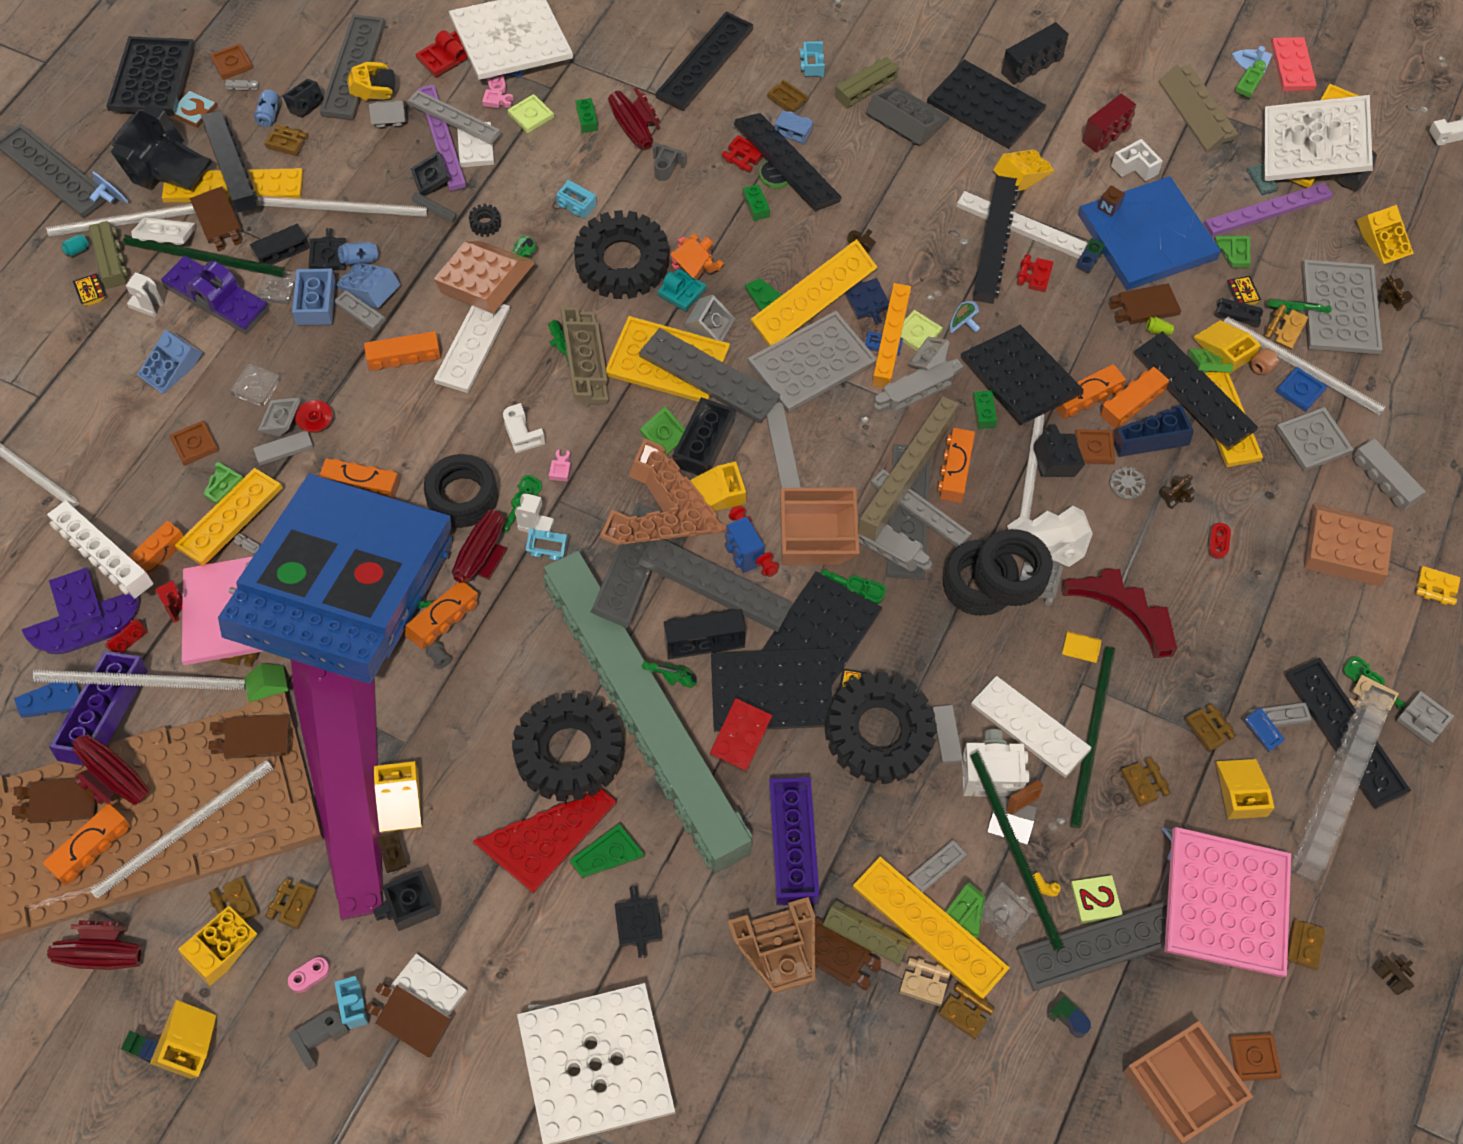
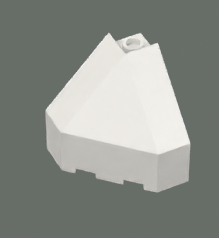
(1063, 534)

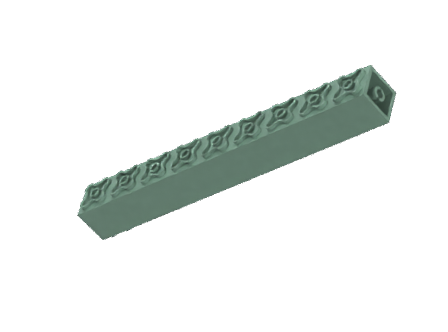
(647, 714)

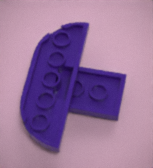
(81, 616)

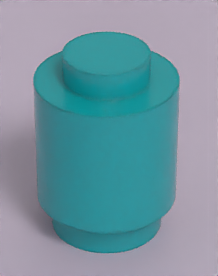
(74, 245)

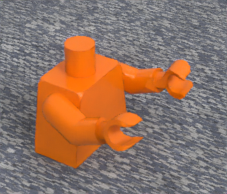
(695, 257)

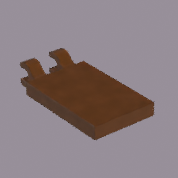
(216, 217)
(1145, 303)
(251, 737)
(54, 801)
(842, 957)
(410, 1018)

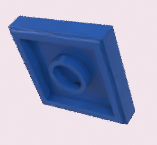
(1301, 389)

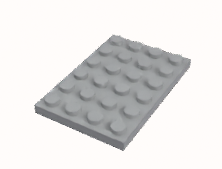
(1355, 313)
(812, 361)

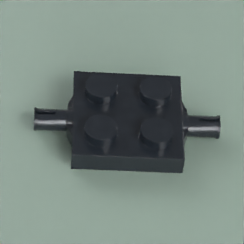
(325, 252)
(638, 922)

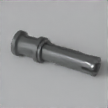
(437, 654)

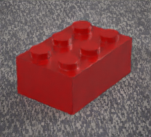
(741, 735)

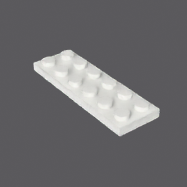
(470, 348)
(1031, 726)

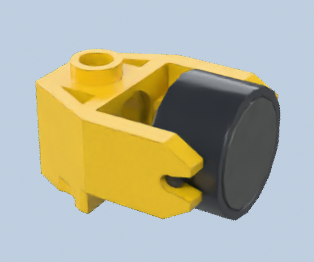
(360, 85)

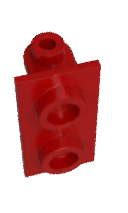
(127, 637)

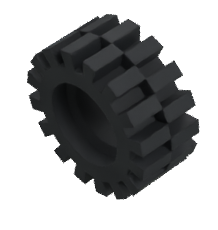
(484, 212)

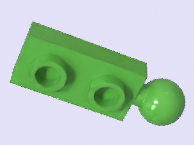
(1251, 79)

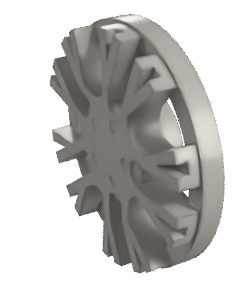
(1127, 483)

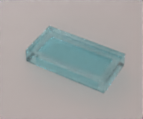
(1257, 174)

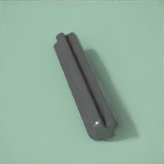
(434, 207)

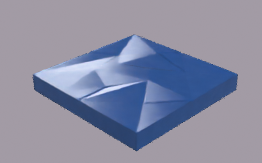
(1150, 234)

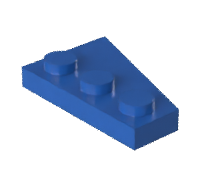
(48, 699)

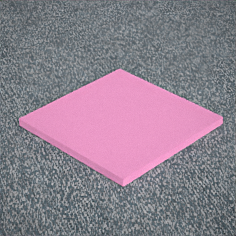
(203, 601)
(1228, 902)

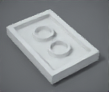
(474, 151)
(163, 230)
(430, 984)

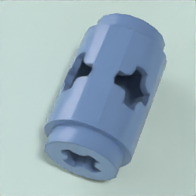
(266, 108)
(348, 253)

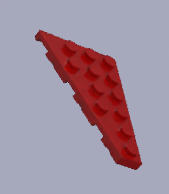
(540, 844)

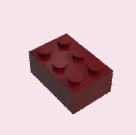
(1109, 123)

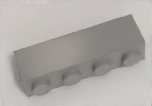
(1388, 474)

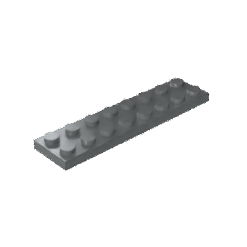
(357, 48)
(50, 169)
(709, 375)
(905, 522)
(623, 580)
(716, 583)
(1095, 947)

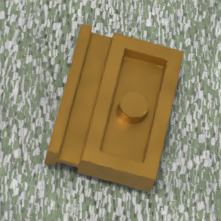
(787, 96)
(1306, 944)

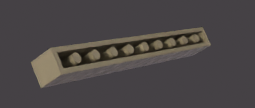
(908, 469)

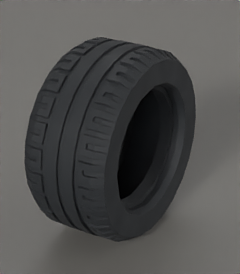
(455, 468)
(1018, 543)
(963, 596)

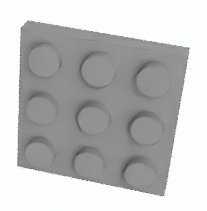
(1314, 439)

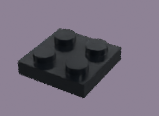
(430, 173)

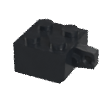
(1058, 453)
(407, 901)

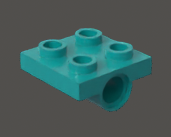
(681, 289)

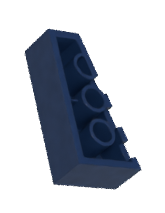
(1155, 433)

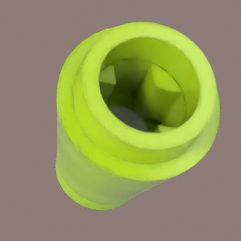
(1157, 325)

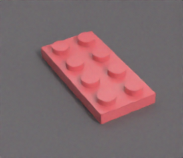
(1293, 64)

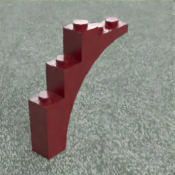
(1132, 602)

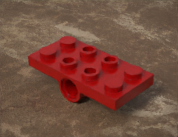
(442, 54)

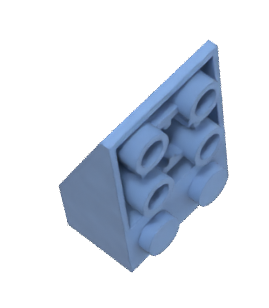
(369, 283)
(169, 361)

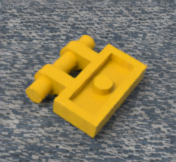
(1439, 582)

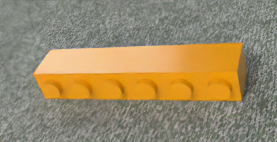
(891, 335)

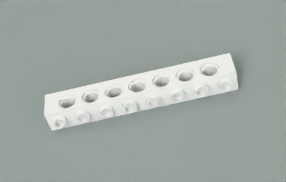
(100, 550)

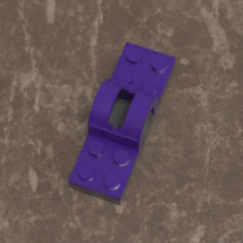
(216, 292)

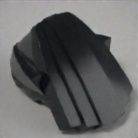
(1356, 179)

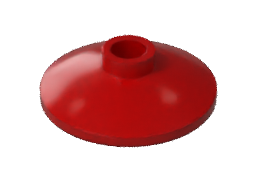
(313, 410)

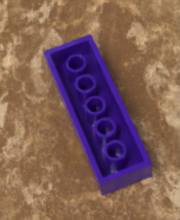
(98, 706)
(793, 840)

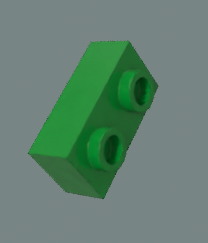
(586, 115)
(756, 202)
(984, 409)

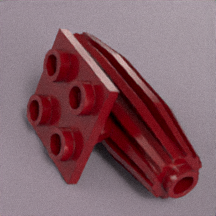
(634, 117)
(480, 552)
(106, 772)
(96, 948)

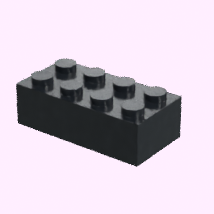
(1034, 53)
(704, 436)
(704, 634)

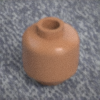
(1264, 361)

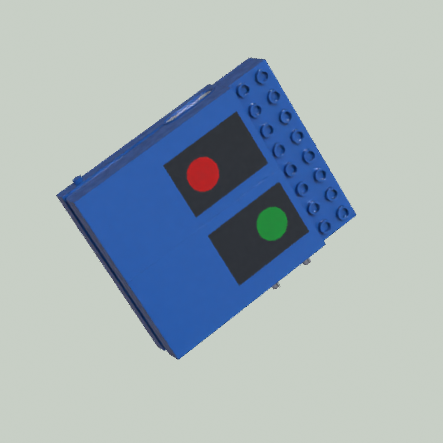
(337, 578)

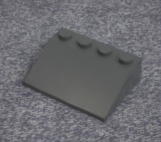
(906, 114)

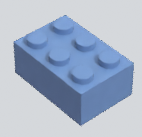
(314, 297)

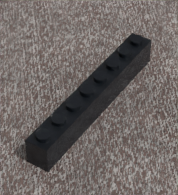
(229, 161)
(994, 240)

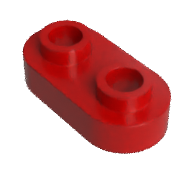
(1219, 542)

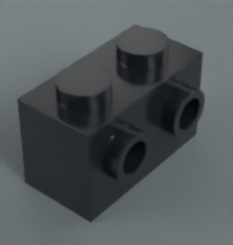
(303, 97)

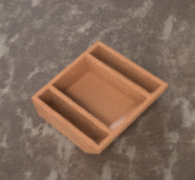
(482, 274)
(818, 526)
(1349, 545)
(1187, 1083)

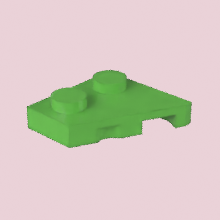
(1235, 250)
(1208, 361)
(221, 483)
(968, 909)

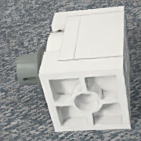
(1003, 762)

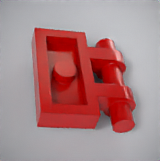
(746, 150)
(1040, 275)

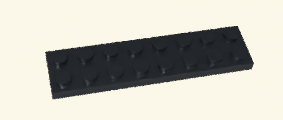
(704, 61)
(787, 161)
(1197, 391)
(1332, 713)

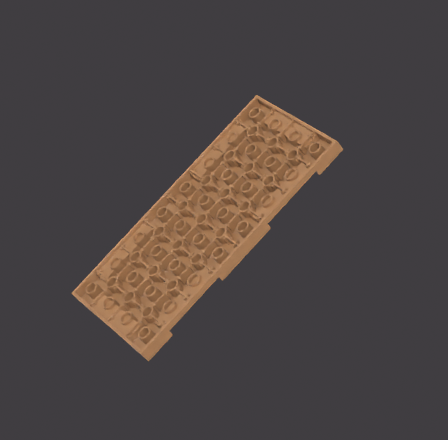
(182, 778)

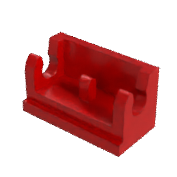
(171, 599)

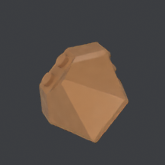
(779, 945)

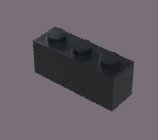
(280, 245)

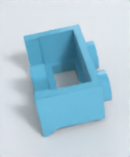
(812, 49)
(573, 205)
(546, 535)
(351, 1002)

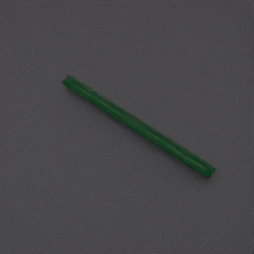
(206, 256)
(1092, 737)
(1016, 851)

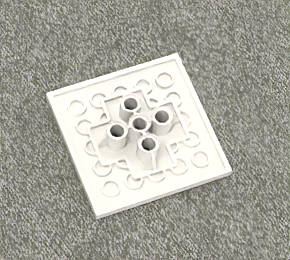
(509, 36)
(1318, 138)
(556, 1042)

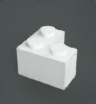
(1138, 158)

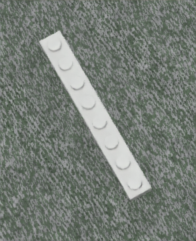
(1026, 226)

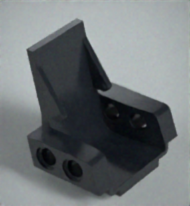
(153, 149)

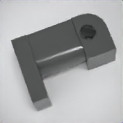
(315, 1033)

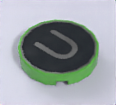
(771, 177)

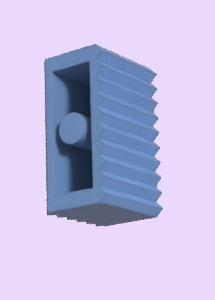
(794, 126)

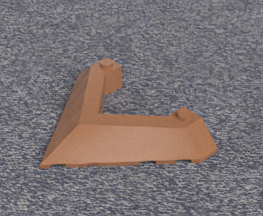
(682, 504)

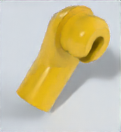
(1046, 889)

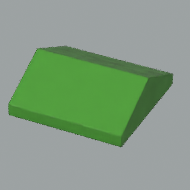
(663, 430)
(265, 681)

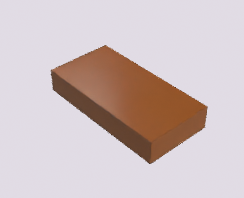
(1024, 797)

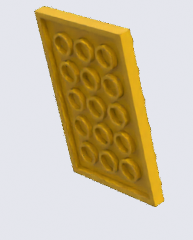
(631, 368)

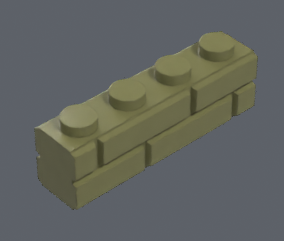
(866, 82)
(107, 254)
(867, 932)

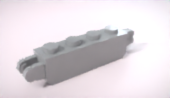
(917, 386)
(898, 549)

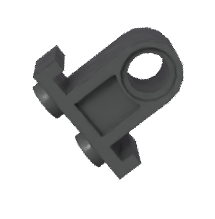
(667, 160)

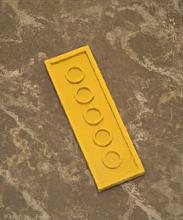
(1248, 449)
(228, 517)

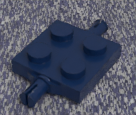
(867, 300)

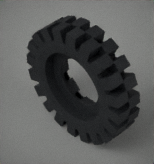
(598, 235)
(900, 699)
(580, 714)

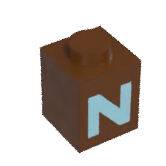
(1111, 201)

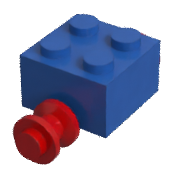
(746, 544)

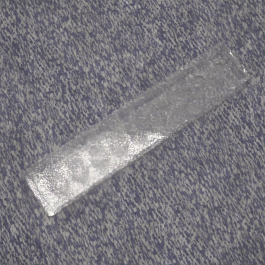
(1342, 784)

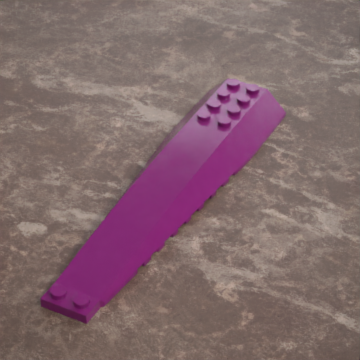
(341, 754)

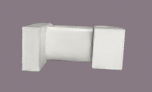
(1449, 131)
(144, 294)
(515, 425)
(529, 517)

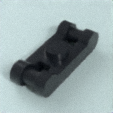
(1239, 312)

